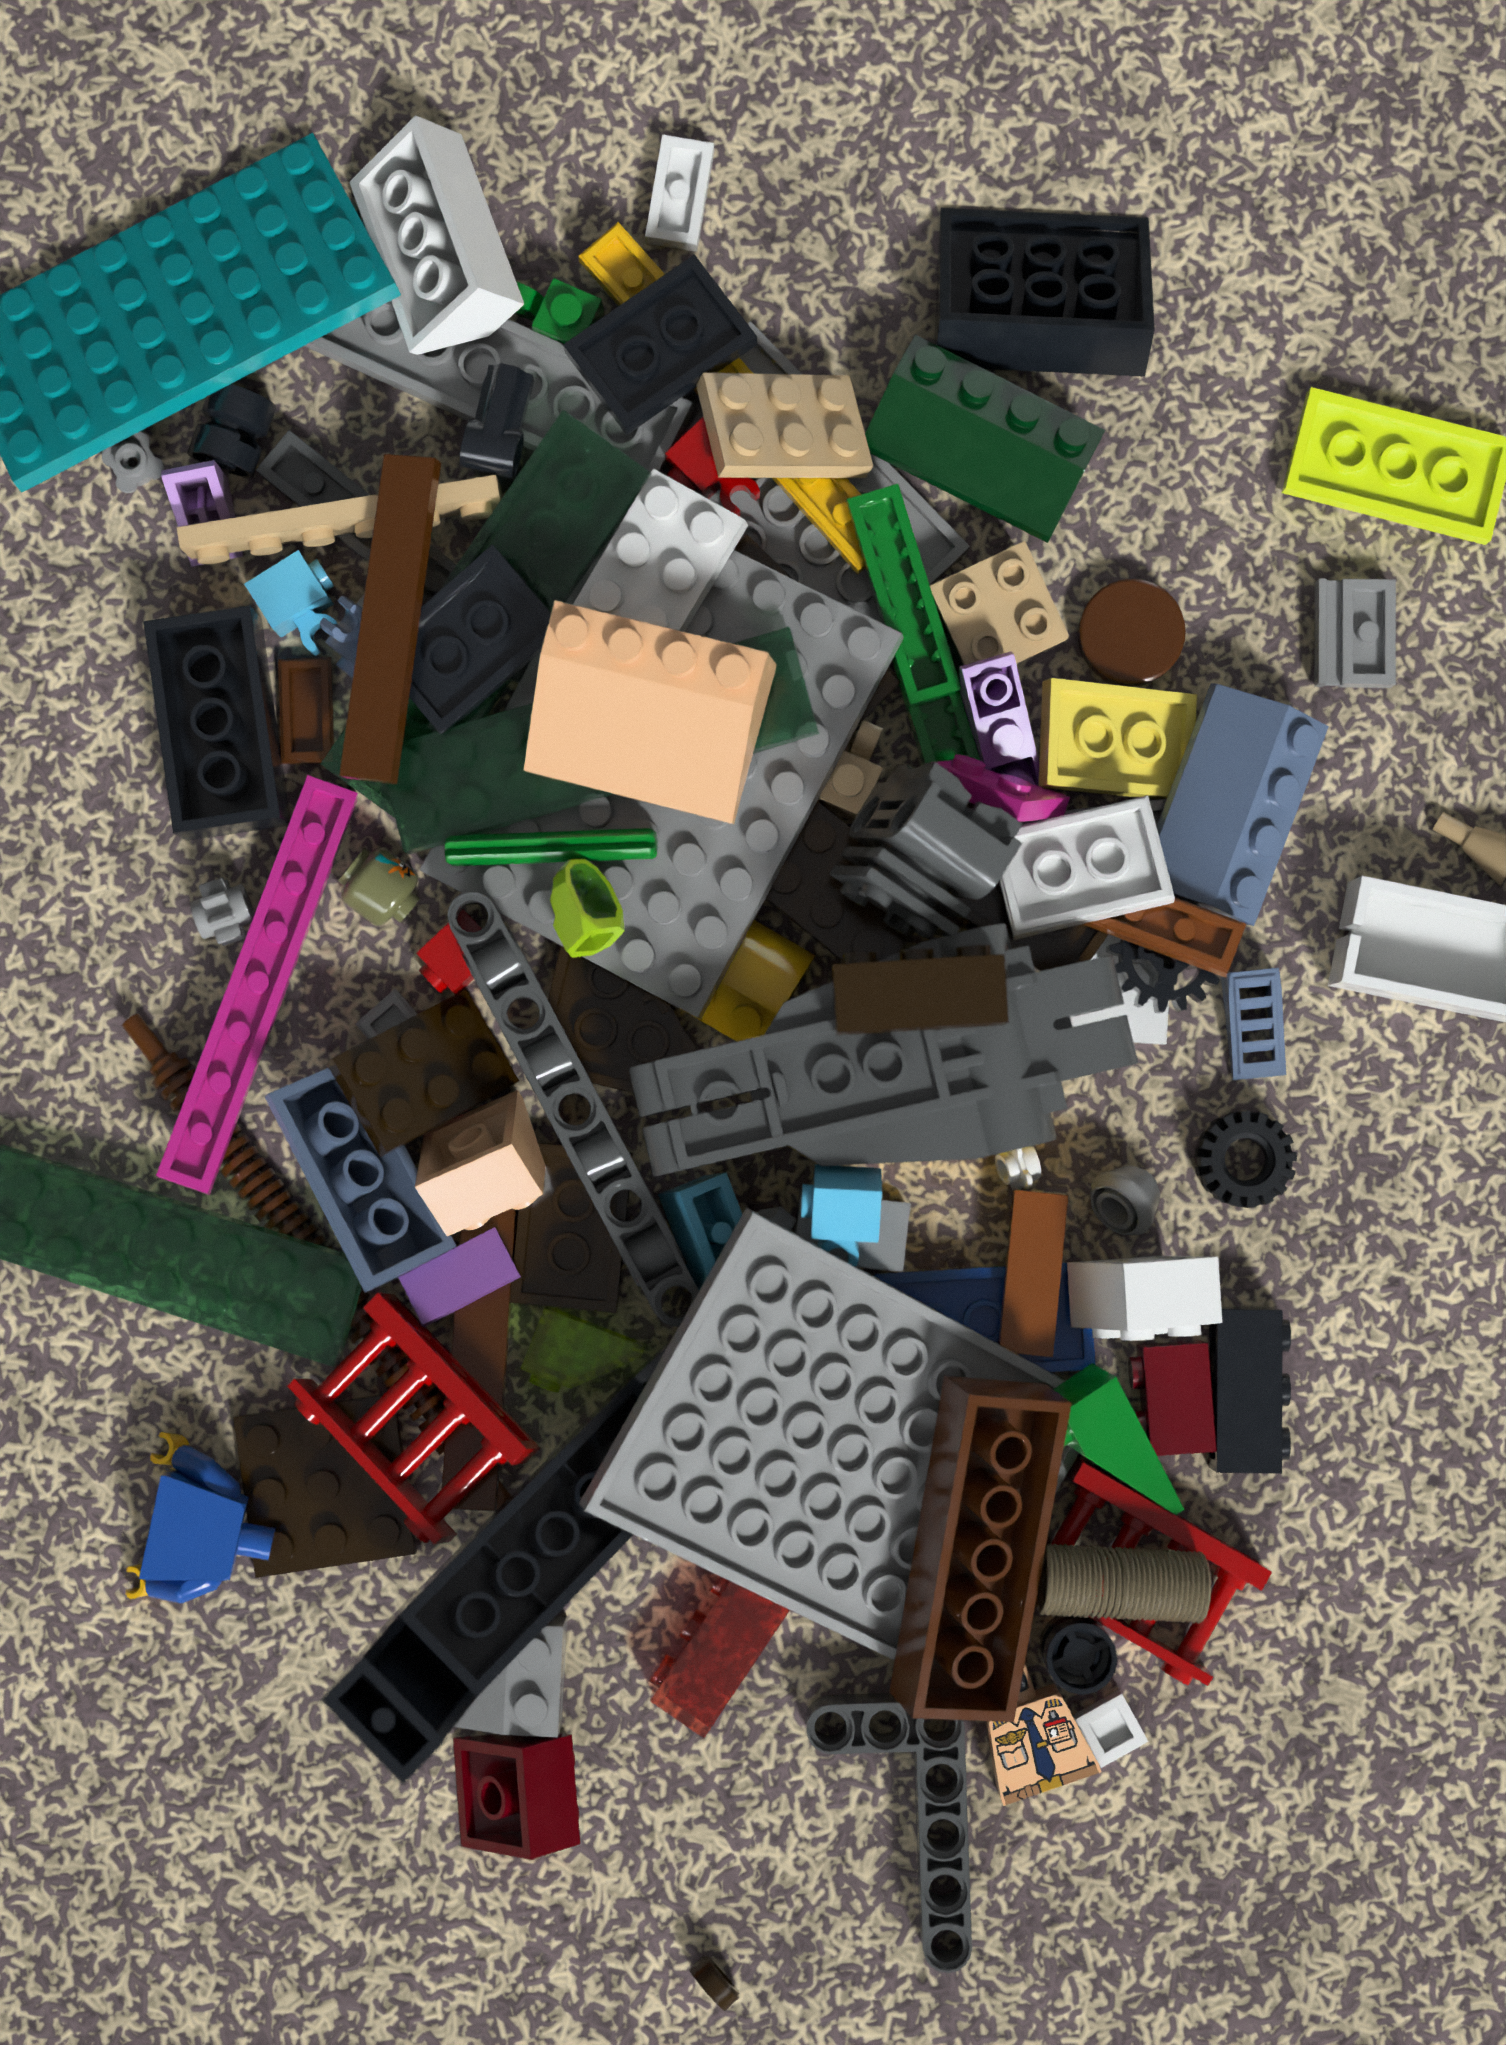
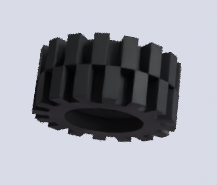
(1277, 1155)

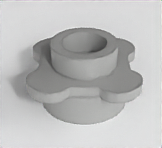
(130, 477)

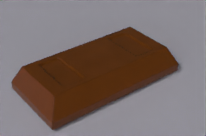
(306, 709)

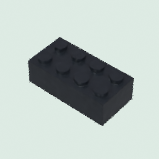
(217, 723)

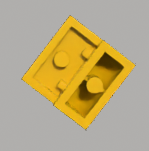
(757, 984)

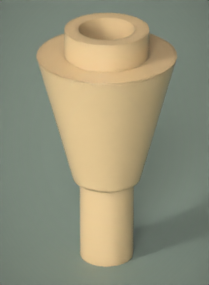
(1482, 845)

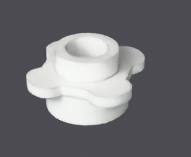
(1019, 1167)

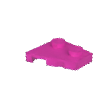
(1004, 791)

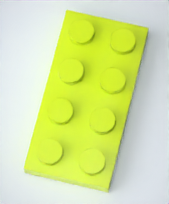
(1397, 466)

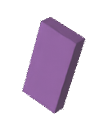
(459, 1277)

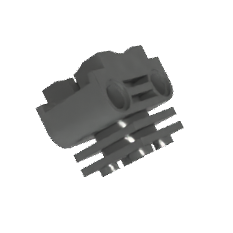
(925, 850)

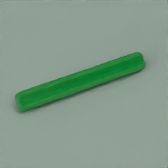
(551, 847)

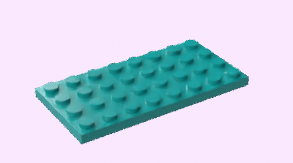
(180, 309)

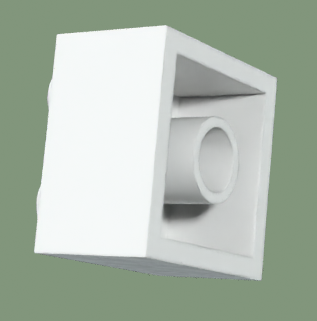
(1145, 1296)

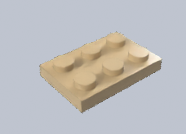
(784, 426)

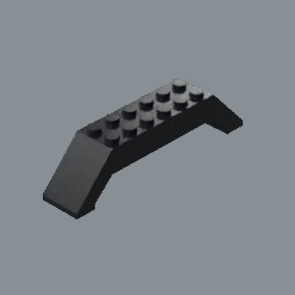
(485, 1600)

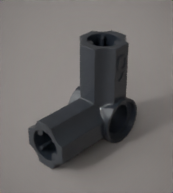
(495, 436)

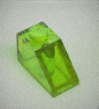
(575, 1351)

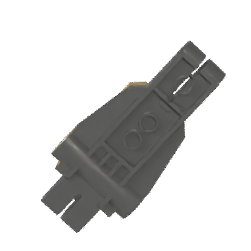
(893, 1091)

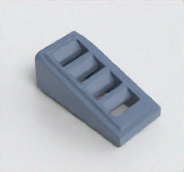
(1233, 1005)

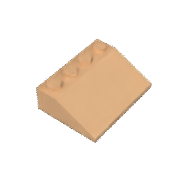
(647, 711)

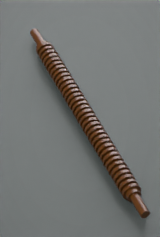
(169, 1072)

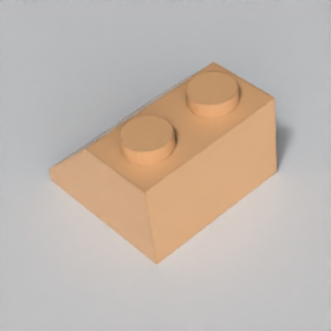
(481, 1165)

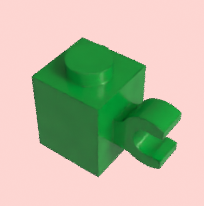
(562, 311)

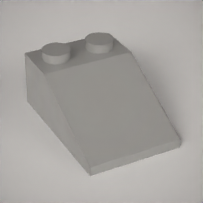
(528, 1692)

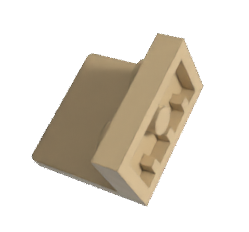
(999, 608)

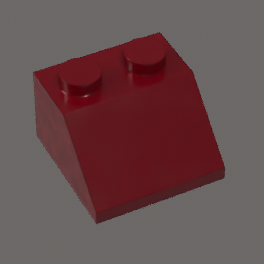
(517, 1794)

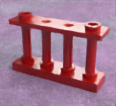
(465, 1404)
(1139, 1518)

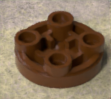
(1131, 632)

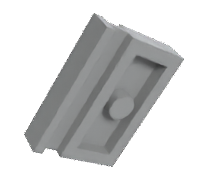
(1355, 633)

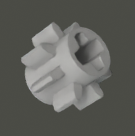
(222, 911)

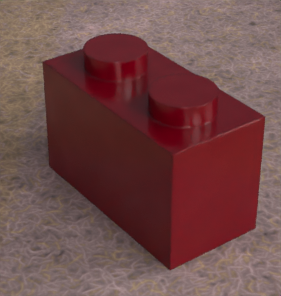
(1175, 1396)

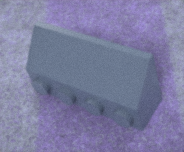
(1236, 799)
(364, 1196)

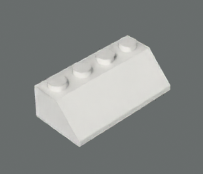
(436, 238)

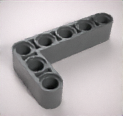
(931, 1803)

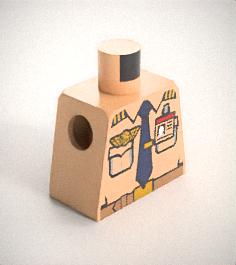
(1039, 1747)

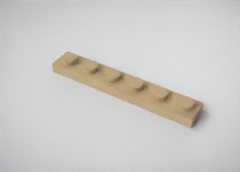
(321, 522)

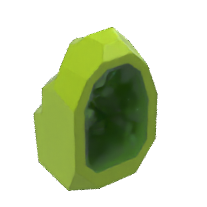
(585, 909)

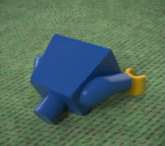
(195, 1528)

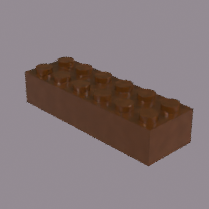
(979, 1549)

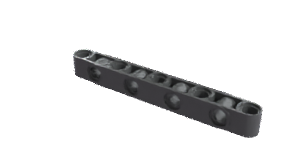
(555, 1073)

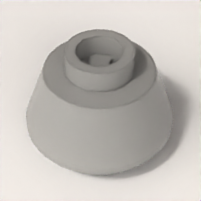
(1125, 1199)

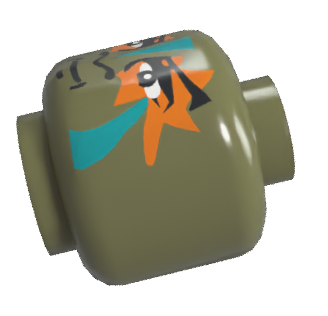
(379, 886)

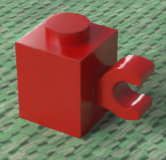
(694, 467)

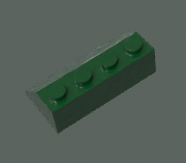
(981, 438)

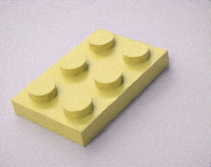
(1112, 738)

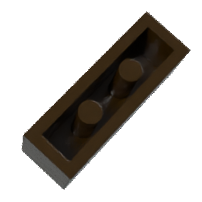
(919, 991)

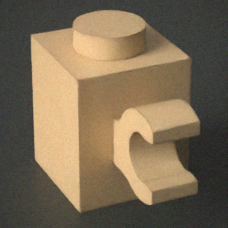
(853, 775)

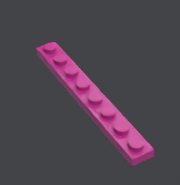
(257, 985)

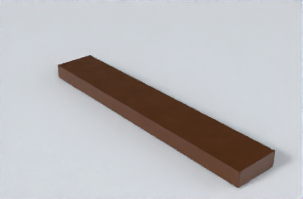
(390, 618)
(482, 1349)

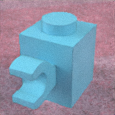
(293, 597)
(844, 1207)

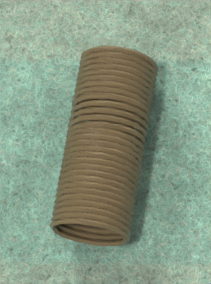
(1134, 1586)

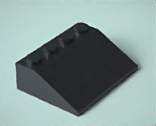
(1044, 295)

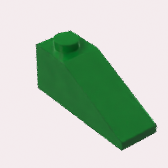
(1110, 1435)

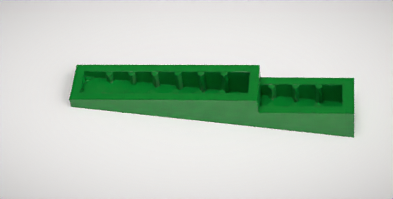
(907, 605)

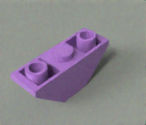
(999, 716)

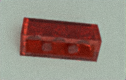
(715, 1655)

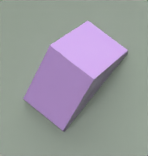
(199, 495)

